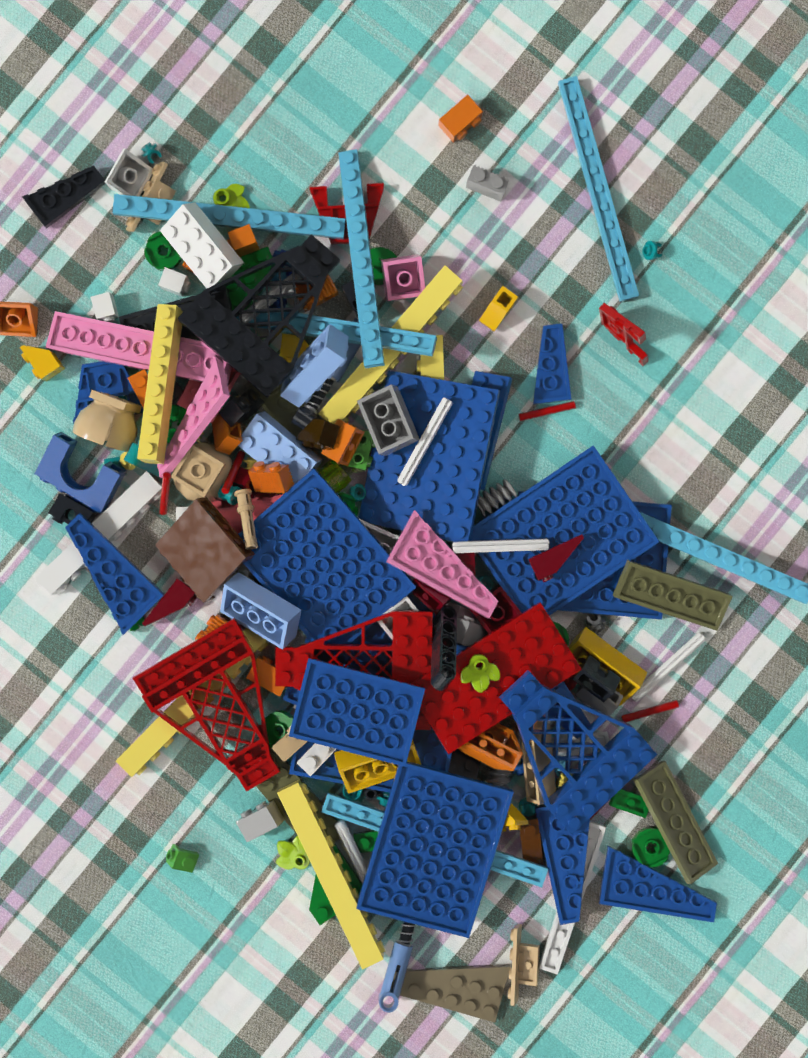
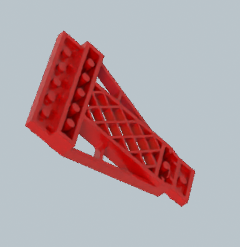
(409, 649)
(194, 666)

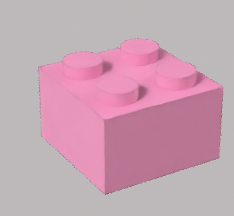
(403, 277)

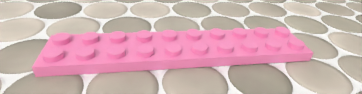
(125, 345)

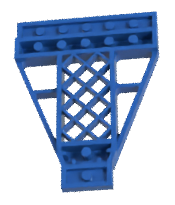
(592, 782)

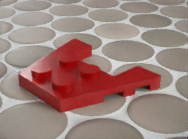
(374, 195)
(624, 330)

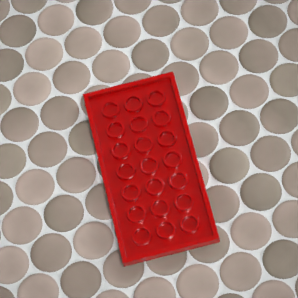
(517, 646)

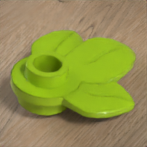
(233, 196)
(480, 675)
(289, 853)

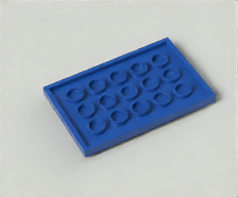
(357, 712)

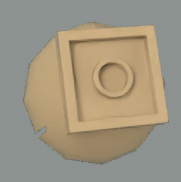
(108, 420)
(201, 472)

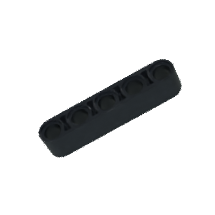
(444, 648)

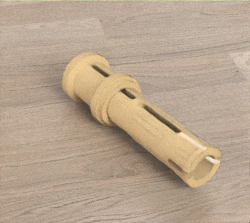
(245, 509)

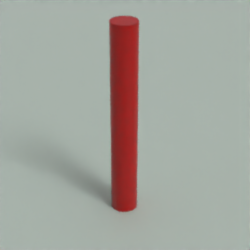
(546, 411)
(233, 472)
(165, 493)
(650, 711)

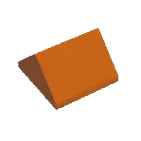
(18, 319)

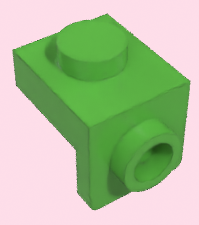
(181, 859)

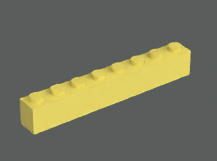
(160, 385)

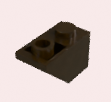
(319, 434)

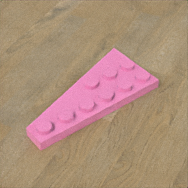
(200, 412)
(435, 564)

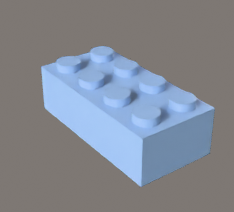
(315, 366)
(271, 442)
(260, 610)

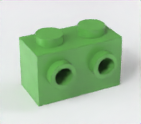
(361, 457)

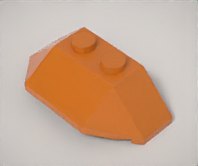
(495, 748)

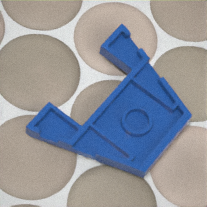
(104, 378)

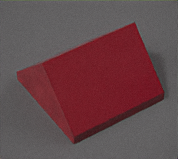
(503, 612)

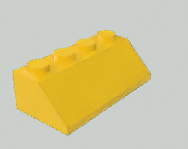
(631, 675)
(362, 772)

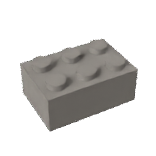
(388, 420)

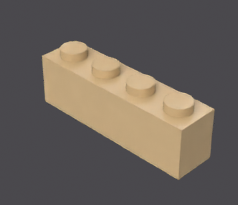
(542, 760)

